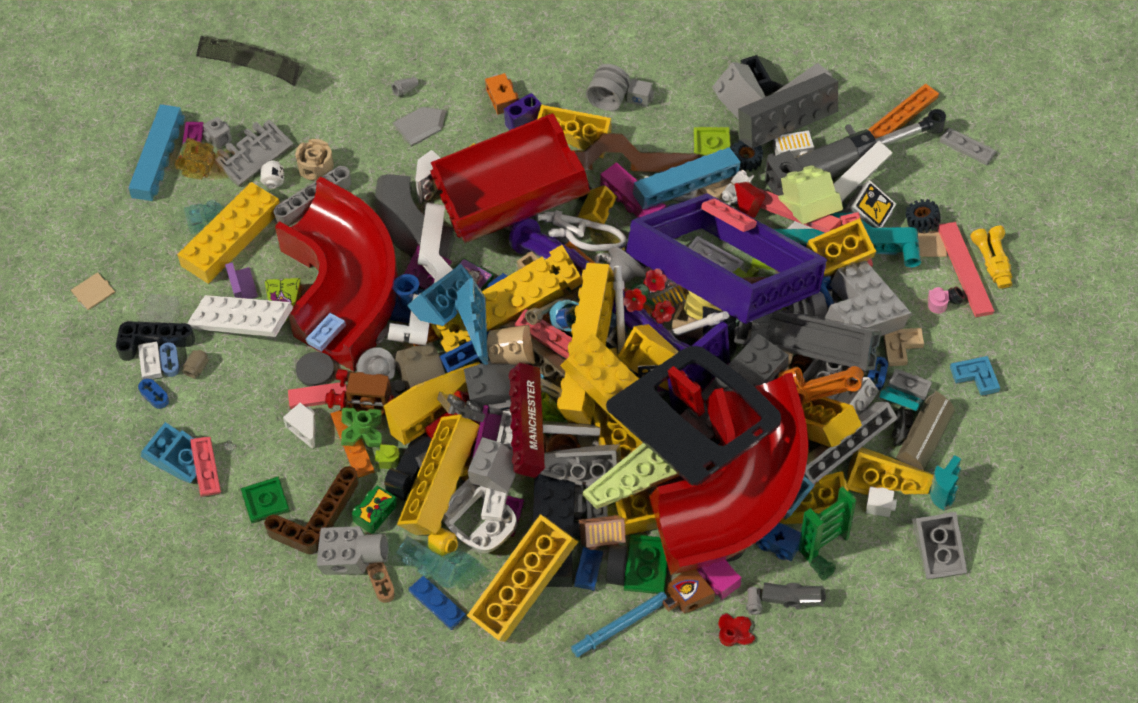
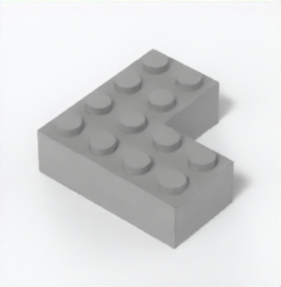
(866, 300)

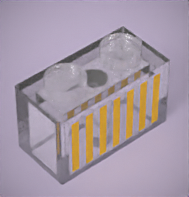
(672, 292)

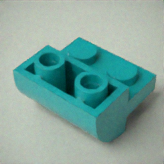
(945, 483)

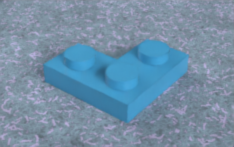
(978, 370)

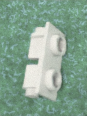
(729, 193)

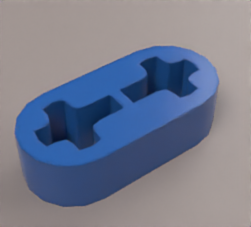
(880, 374)
(150, 396)

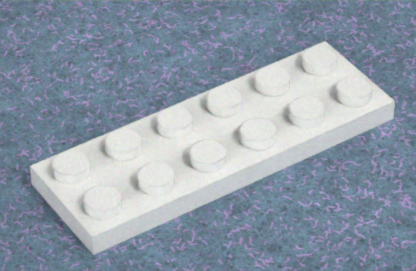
(240, 315)

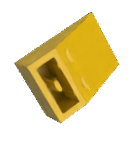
(646, 348)

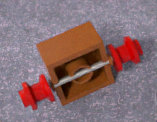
(362, 393)

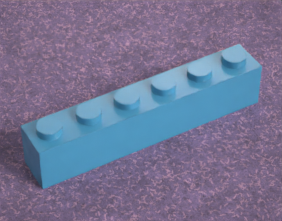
(156, 153)
(686, 178)

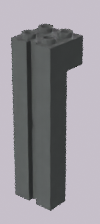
(814, 337)

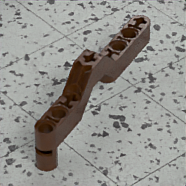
(639, 160)

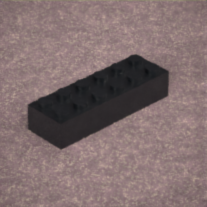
(556, 501)

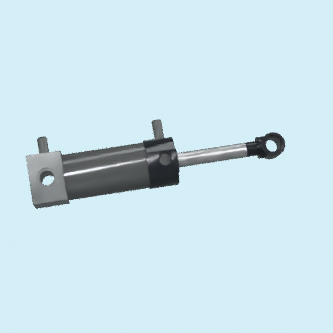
(844, 153)

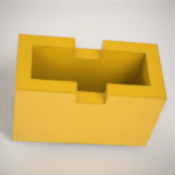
(597, 205)

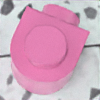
(938, 300)

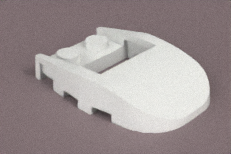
(490, 533)

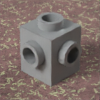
(217, 132)

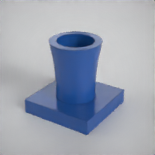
(405, 287)

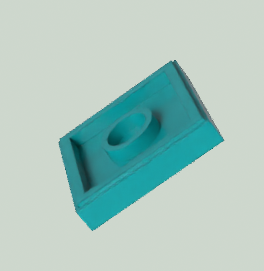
(901, 398)

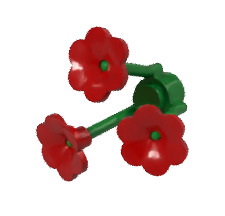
(638, 294)

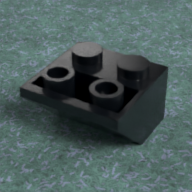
(765, 73)

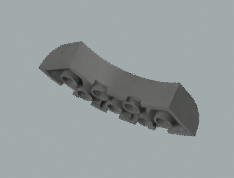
(403, 218)

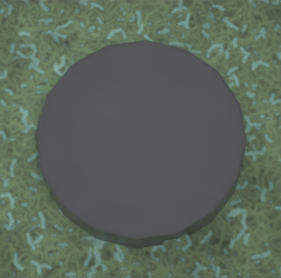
(314, 369)

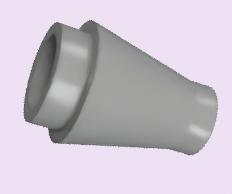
(403, 86)

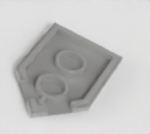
(420, 124)

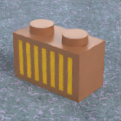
(602, 531)

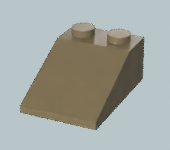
(418, 364)

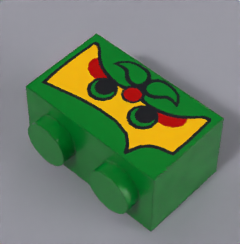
(374, 509)

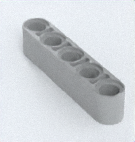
(299, 203)

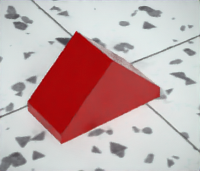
(749, 198)

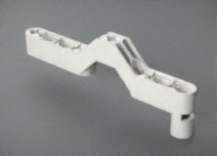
(431, 260)

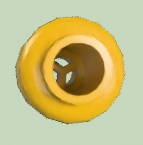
(442, 542)

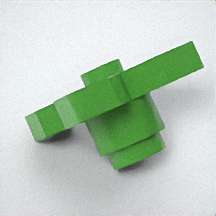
(362, 426)

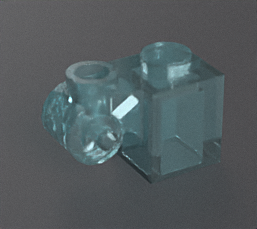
(198, 215)

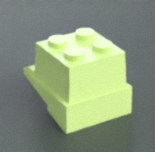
(810, 194)

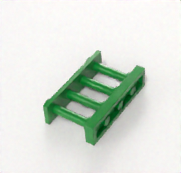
(824, 527)

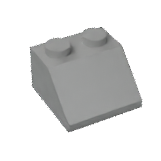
(492, 466)

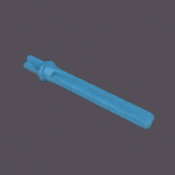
(618, 625)

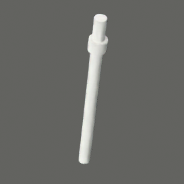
(618, 286)
(711, 319)

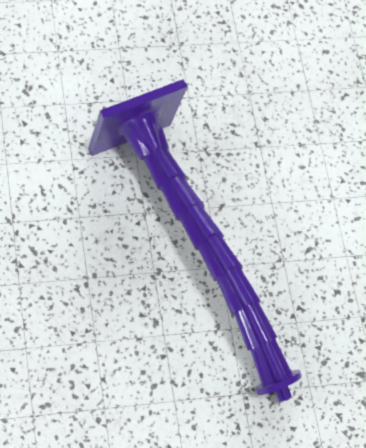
(527, 237)

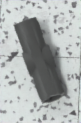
(793, 594)

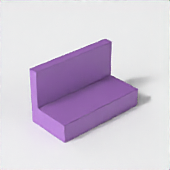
(241, 282)

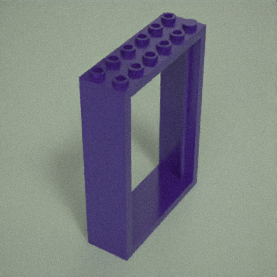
(654, 245)

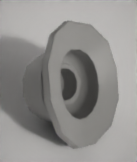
(630, 267)

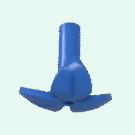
(824, 286)

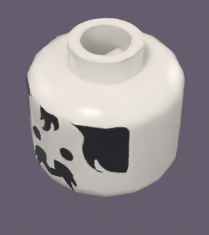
(272, 174)

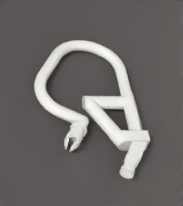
(567, 229)

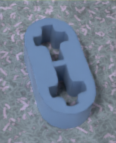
(165, 360)

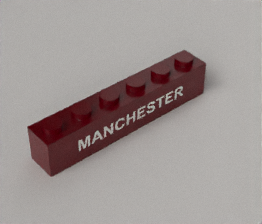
(526, 420)

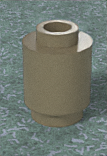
(195, 363)

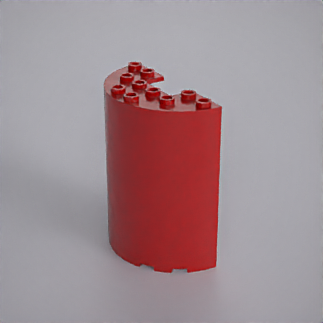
(509, 178)

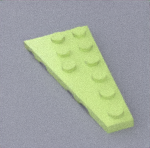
(631, 475)

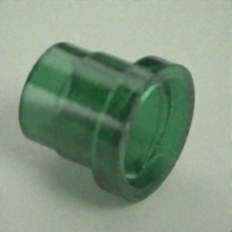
(822, 567)

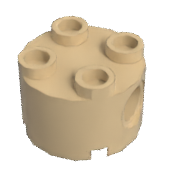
(314, 159)

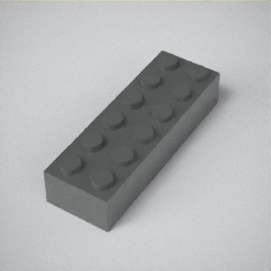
(788, 110)

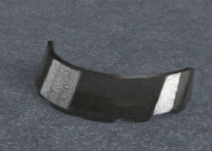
(250, 56)

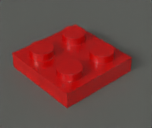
(686, 390)

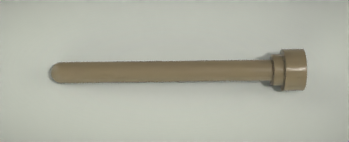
(535, 315)

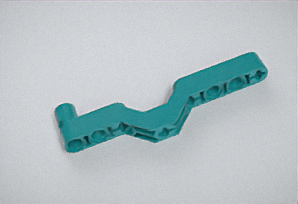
(883, 239)

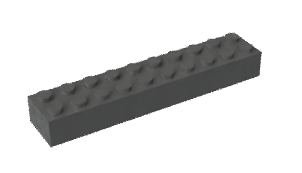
(756, 363)

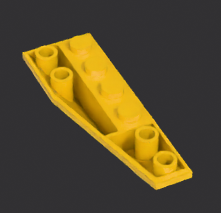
(419, 405)

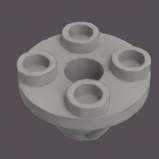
(376, 361)

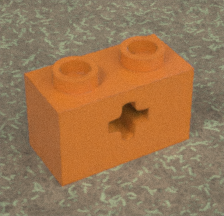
(500, 92)

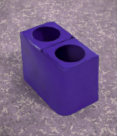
(518, 114)

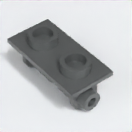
(904, 420)

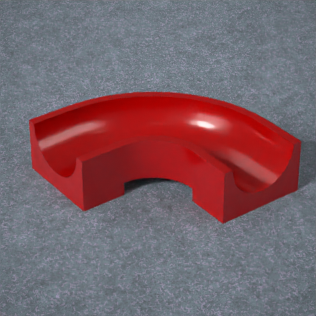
(354, 267)
(747, 495)

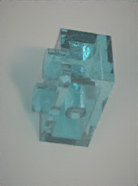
(420, 556)

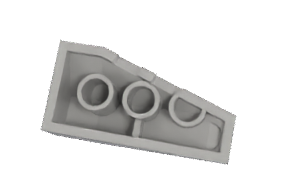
(581, 464)

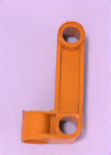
(826, 385)

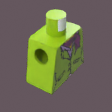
(284, 290)

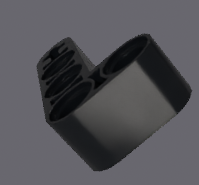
(177, 333)
(401, 480)

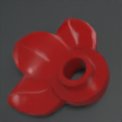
(737, 628)

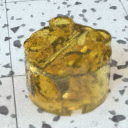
(195, 159)

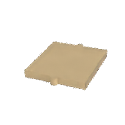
(931, 244)
(92, 291)

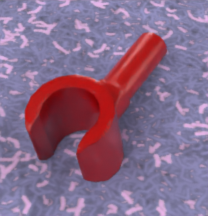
(342, 376)

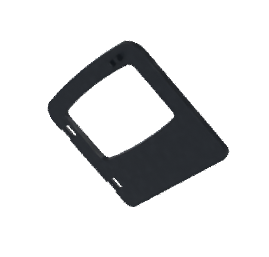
(672, 436)

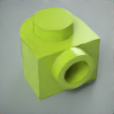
(387, 456)

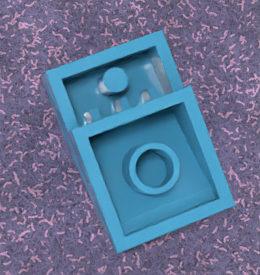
(171, 452)

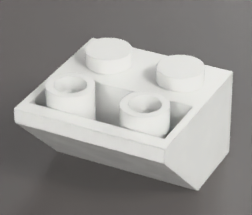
(424, 181)

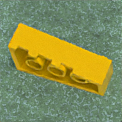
(579, 127)

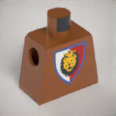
(688, 592)

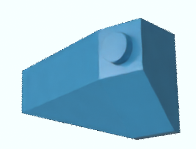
(438, 301)
(472, 309)

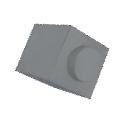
(640, 92)

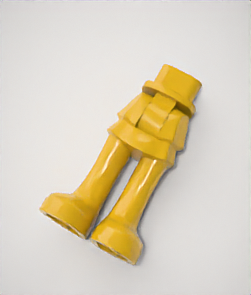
(999, 265)

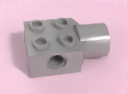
(349, 550)

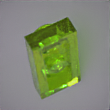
(550, 410)

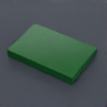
(645, 565)

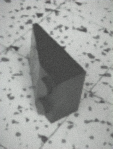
(488, 383)

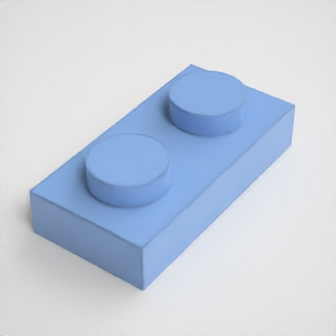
(325, 332)

